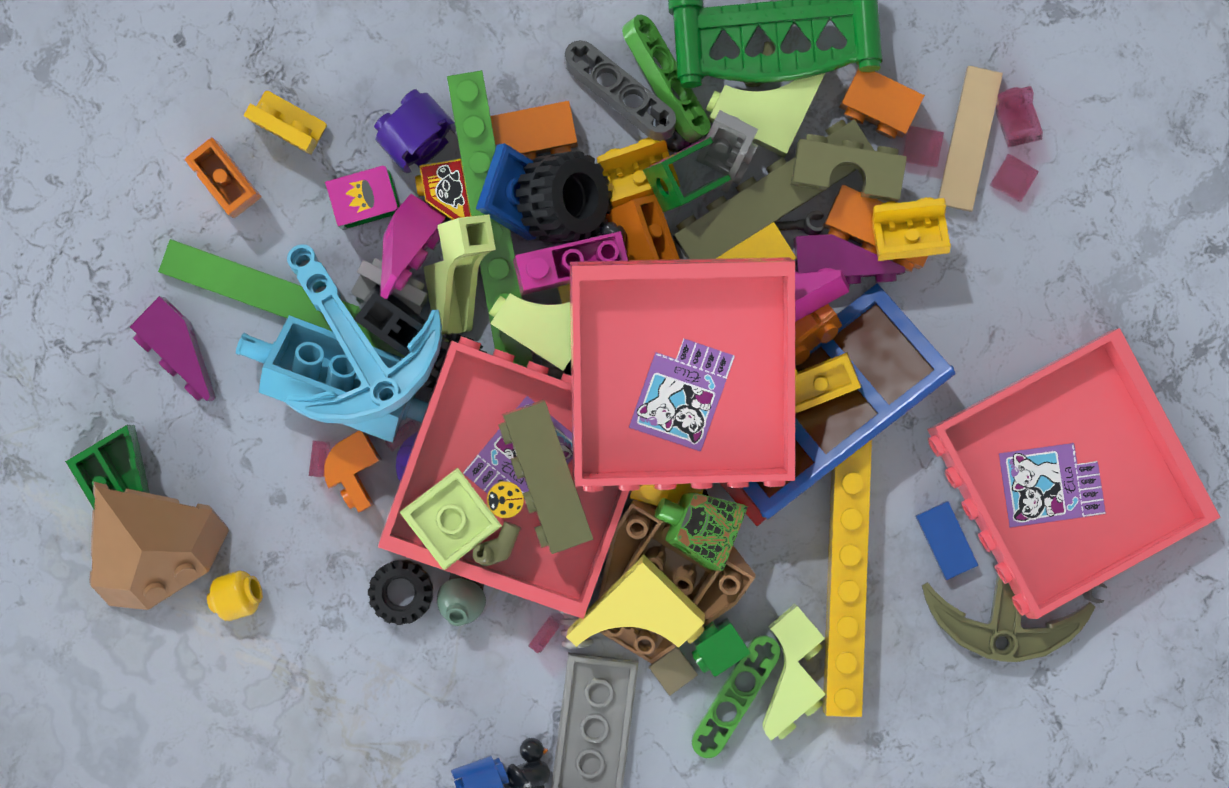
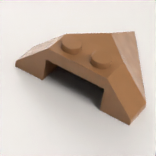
(149, 546)

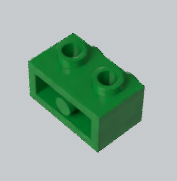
(719, 647)

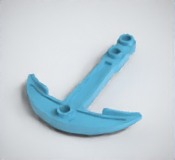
(376, 378)

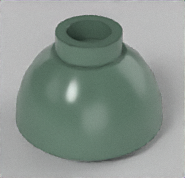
(460, 601)

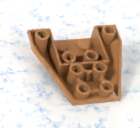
(711, 591)

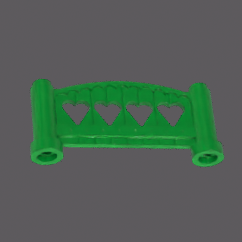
(700, 27)

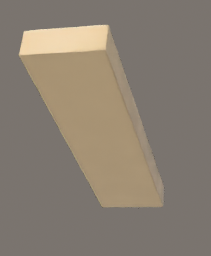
(970, 137)

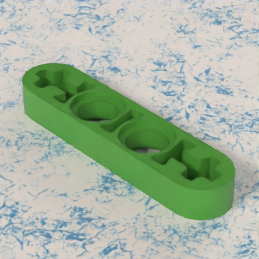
(647, 43)
(739, 698)

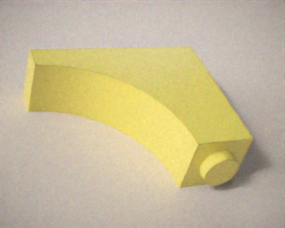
(644, 601)

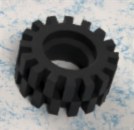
(400, 614)

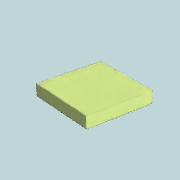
(450, 519)

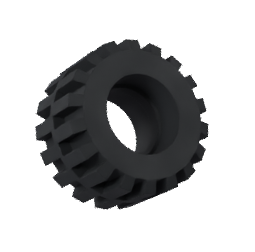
(543, 197)

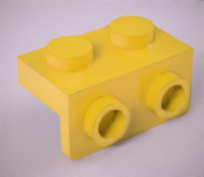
(626, 169)
(910, 229)

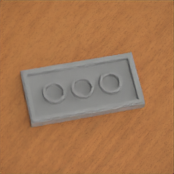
(594, 722)

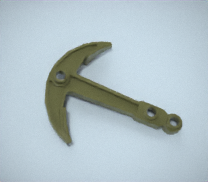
(1005, 622)

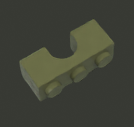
(880, 169)

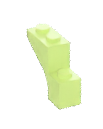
(454, 281)
(795, 689)

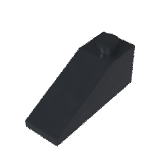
(394, 323)

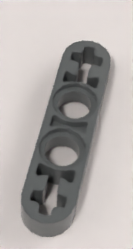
(623, 87)

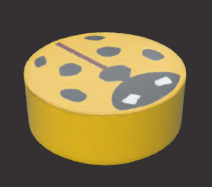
(505, 499)

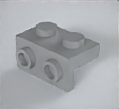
(730, 147)
(371, 274)

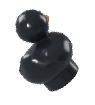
(534, 772)

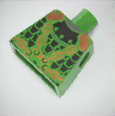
(702, 527)

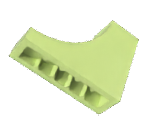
(773, 112)
(536, 326)

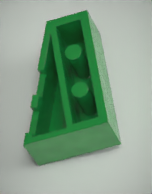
(111, 462)

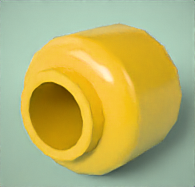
(234, 595)

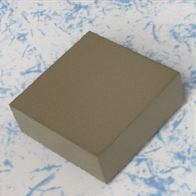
(673, 670)

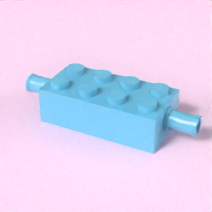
(312, 362)

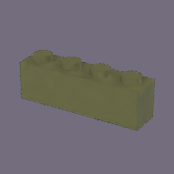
(547, 477)

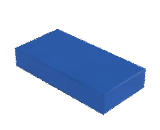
(946, 540)

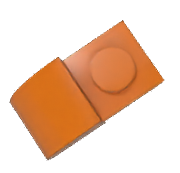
(343, 465)

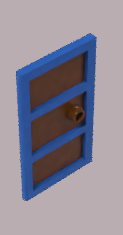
(895, 374)

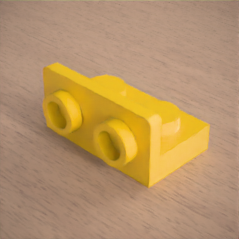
(286, 121)

